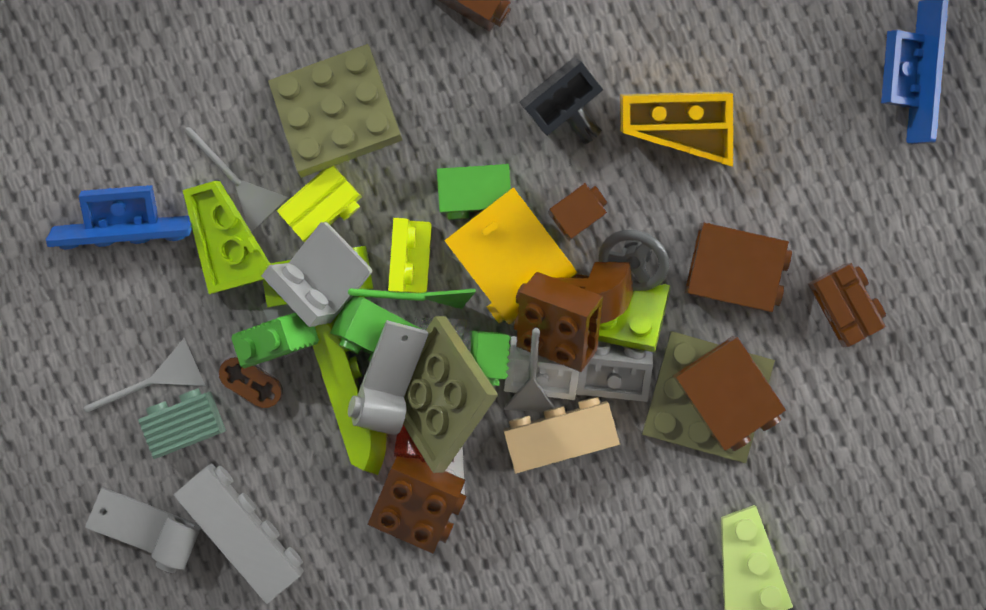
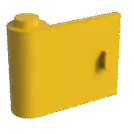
(504, 250)

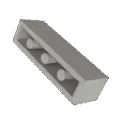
(239, 532)

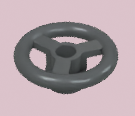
(638, 252)

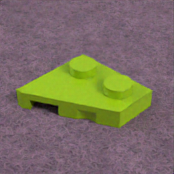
(640, 323)

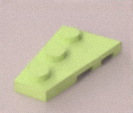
(749, 565)

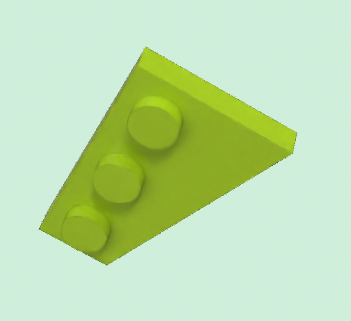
(223, 240)

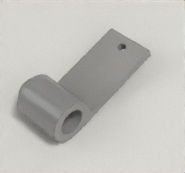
(381, 396)
(144, 527)

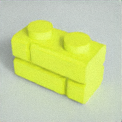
(320, 201)

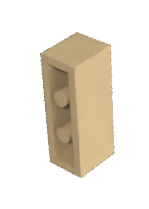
(561, 434)

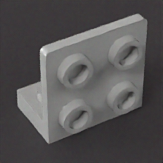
(319, 276)

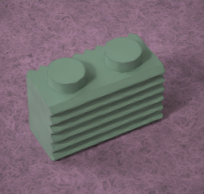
(181, 424)

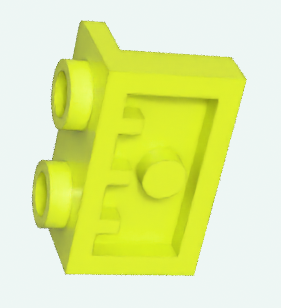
(410, 256)

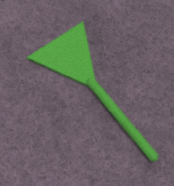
(452, 298)

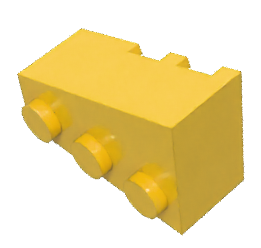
(684, 121)

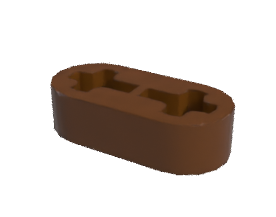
(245, 389)

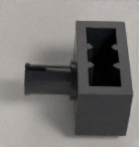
(562, 100)

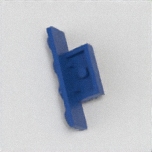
(915, 70)
(117, 217)

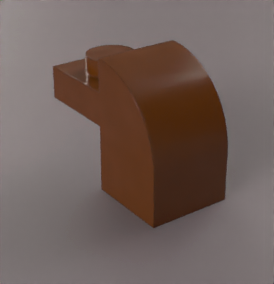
(611, 281)

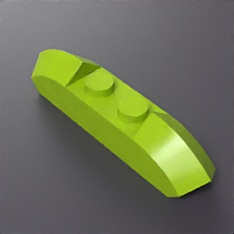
(340, 374)

